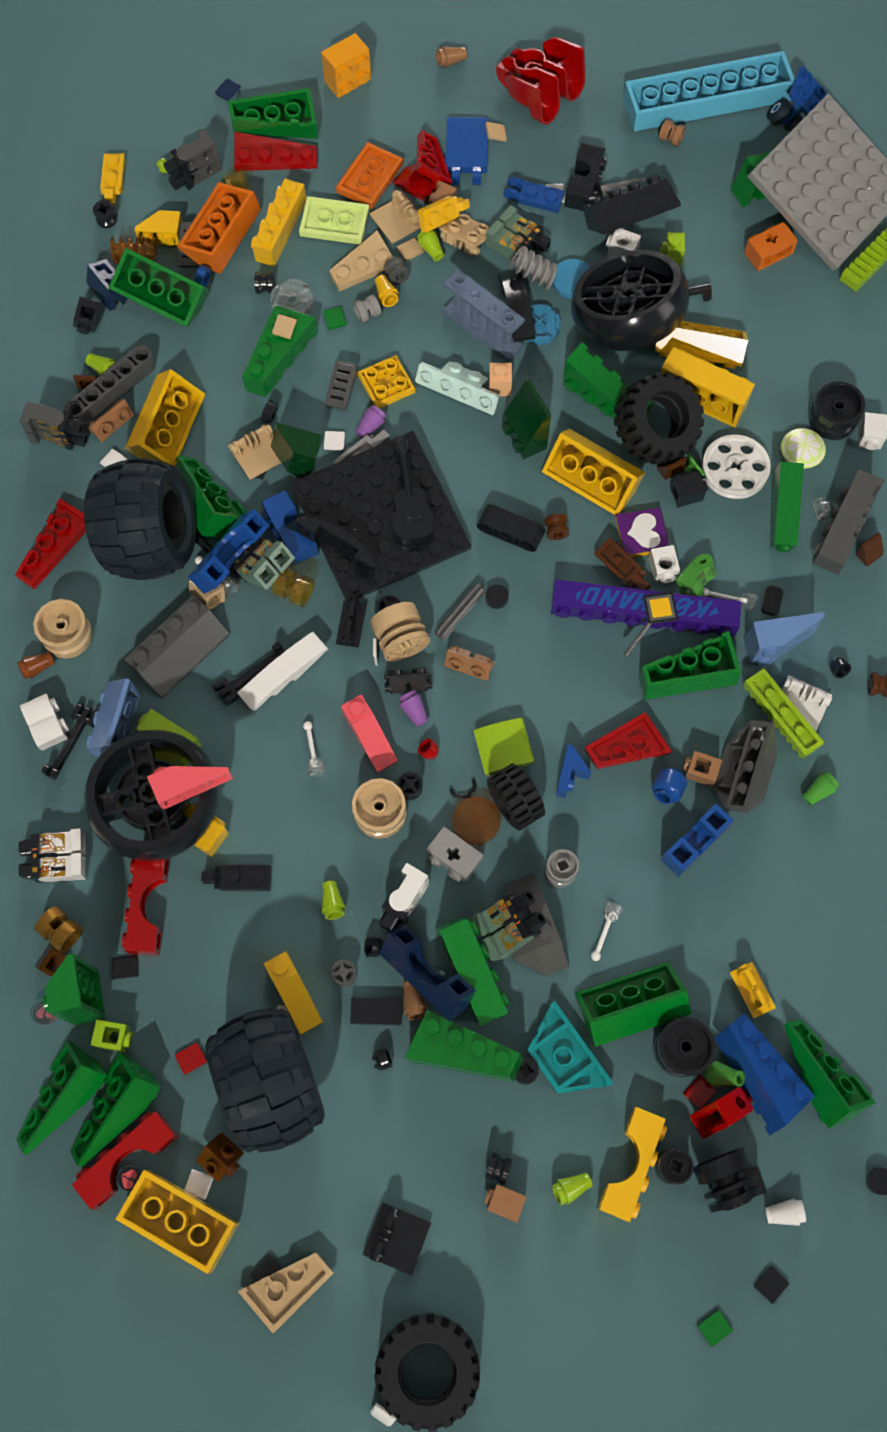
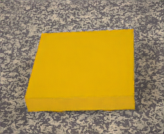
(386, 382)

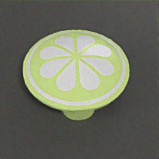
(803, 447)

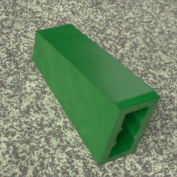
(785, 505)

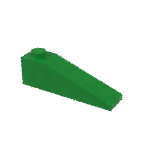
(212, 506)
(71, 1085)
(836, 1093)
(123, 1099)

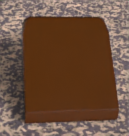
(83, 381)
(672, 467)
(871, 549)
(50, 961)

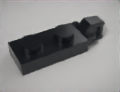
(239, 877)

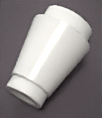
(786, 1213)

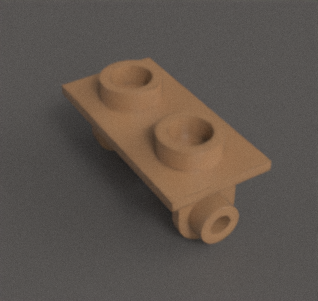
(111, 420)
(460, 660)

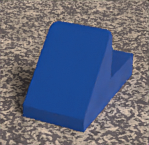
(572, 766)

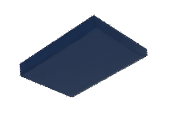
(227, 89)

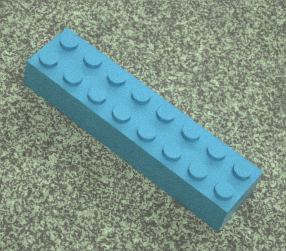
(708, 90)

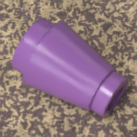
(371, 420)
(414, 708)

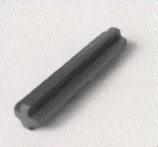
(459, 611)

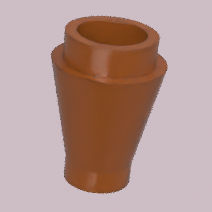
(35, 664)

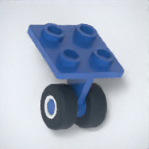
(804, 93)

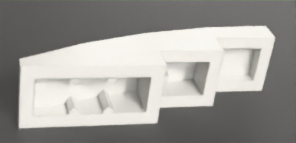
(282, 670)

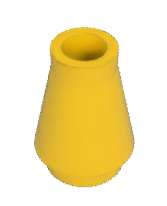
(386, 291)

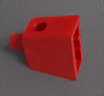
(731, 1107)

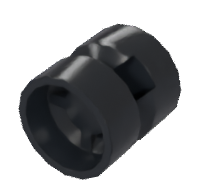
(674, 1166)

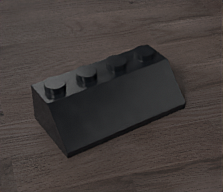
(630, 204)

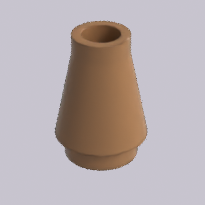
(450, 55)
(414, 1003)

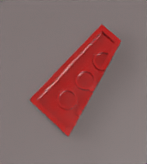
(266, 153)
(57, 539)

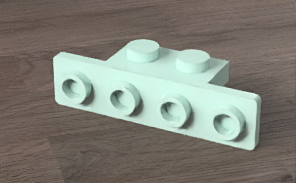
(459, 384)

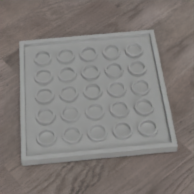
(826, 182)

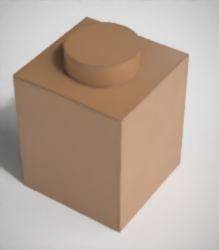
(505, 1202)

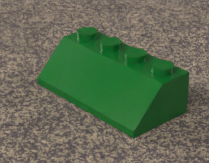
(158, 288)
(75, 992)
(633, 1003)

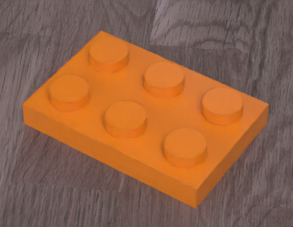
(369, 175)

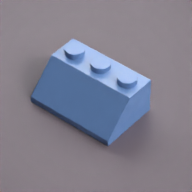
(114, 716)

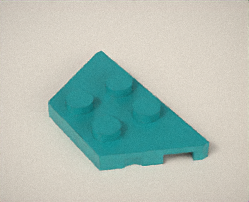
(565, 1056)

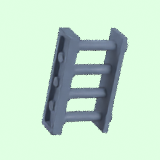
(483, 316)

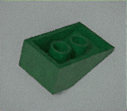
(527, 421)

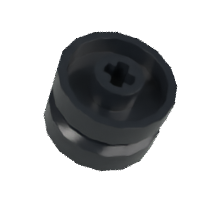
(836, 410)
(697, 1040)

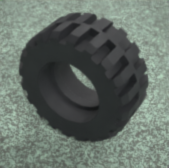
(683, 412)
(388, 1372)

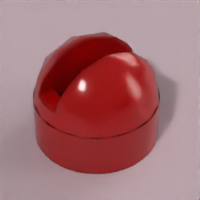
(428, 749)

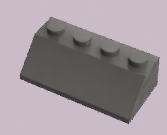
(177, 646)

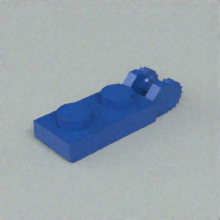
(534, 194)

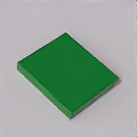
(334, 318)
(715, 1328)

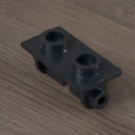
(351, 623)
(398, 681)

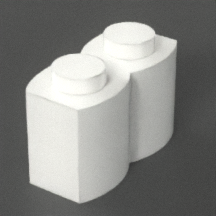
(44, 721)

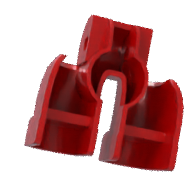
(541, 78)

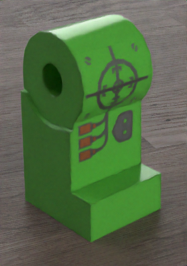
(696, 575)

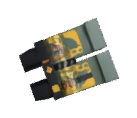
(513, 232)
(261, 561)
(509, 924)

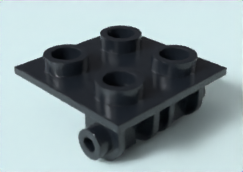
(397, 1238)

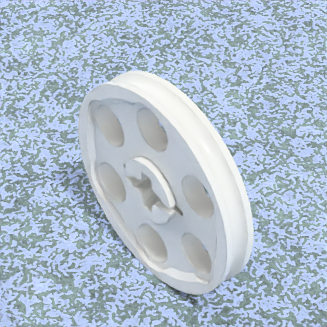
(737, 458)

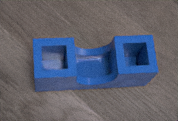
(279, 513)
(697, 840)

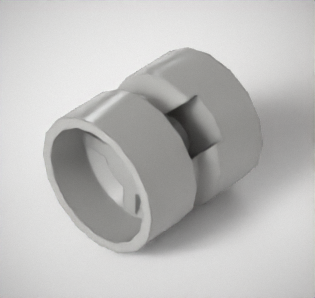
(561, 868)

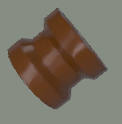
(556, 526)
(877, 684)

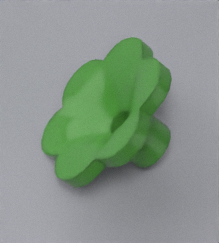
(693, 466)

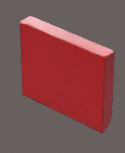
(190, 1058)
(699, 1092)

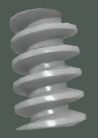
(535, 266)

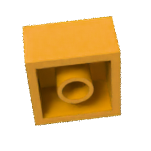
(346, 65)

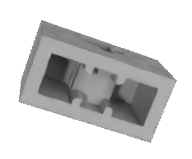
(449, 843)

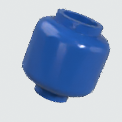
(669, 785)

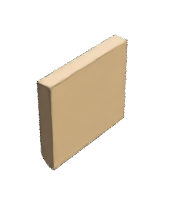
(496, 131)
(410, 249)
(284, 326)

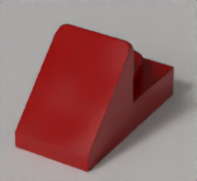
(415, 183)

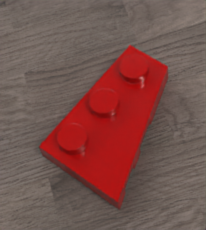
(431, 159)
(628, 744)

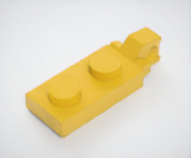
(112, 176)
(441, 212)

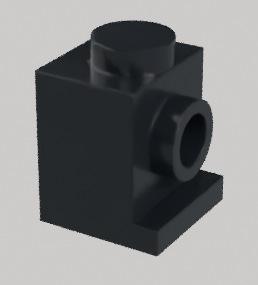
(86, 308)

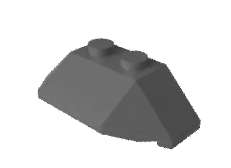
(747, 767)
(545, 951)

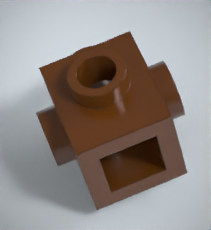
(220, 1157)

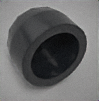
(844, 667)
(373, 946)
(383, 1059)

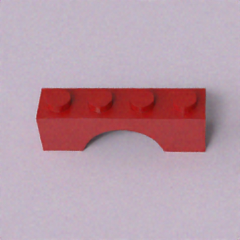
(141, 935)
(99, 1182)

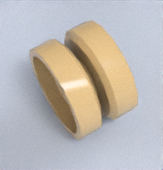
(63, 628)
(365, 806)

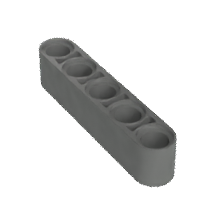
(114, 377)

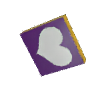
(641, 531)

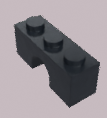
(589, 164)

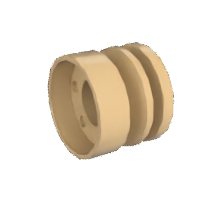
(399, 631)

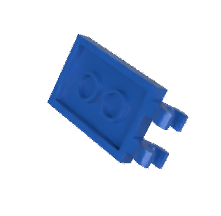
(466, 147)

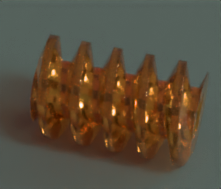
(145, 249)

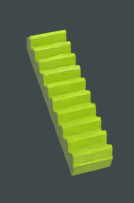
(866, 264)
(783, 713)

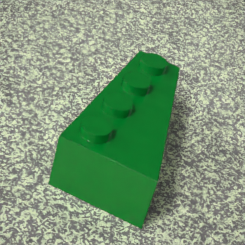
(275, 115)
(456, 1048)

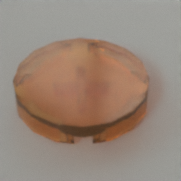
(476, 820)

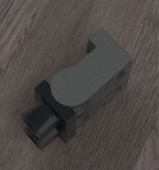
(193, 162)
(52, 425)

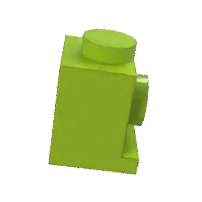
(674, 246)
(103, 1036)

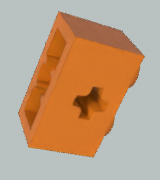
(770, 246)

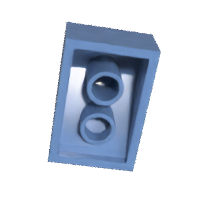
(775, 637)

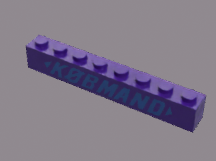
(627, 606)

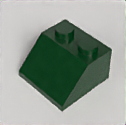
(295, 449)

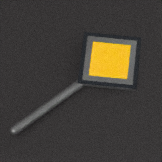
(658, 609)

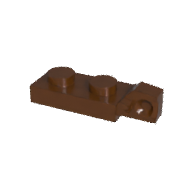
(622, 564)

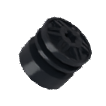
(727, 1180)

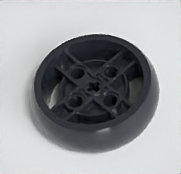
(630, 300)
(108, 807)

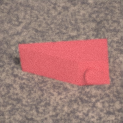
(368, 733)
(180, 783)

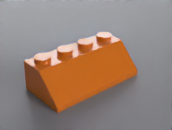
(220, 226)

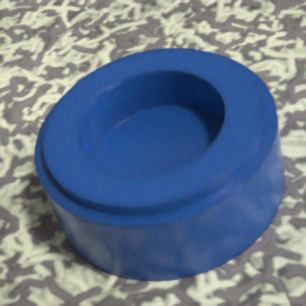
(203, 275)

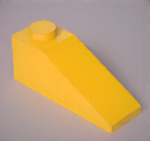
(293, 992)

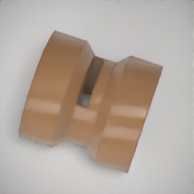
(672, 132)

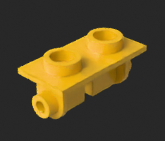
(752, 990)

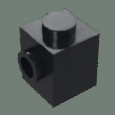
(688, 488)

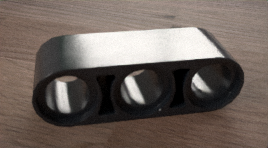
(511, 527)

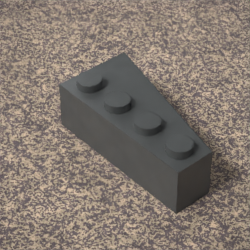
(847, 521)

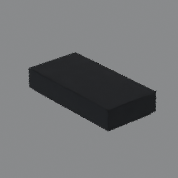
(376, 1011)

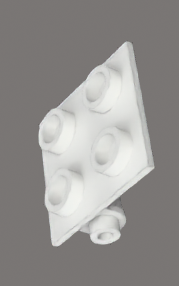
(807, 699)

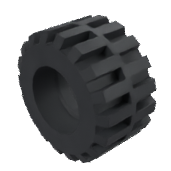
(516, 796)

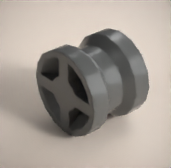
(396, 270)
(342, 968)

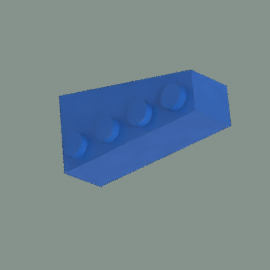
(768, 1077)

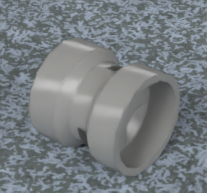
(367, 308)

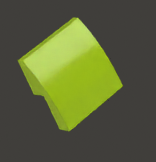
(503, 744)

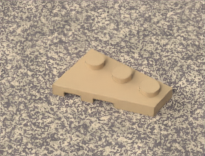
(361, 263)
(286, 1290)

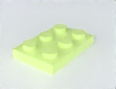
(334, 220)

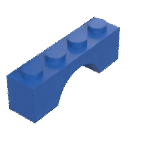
(238, 538)

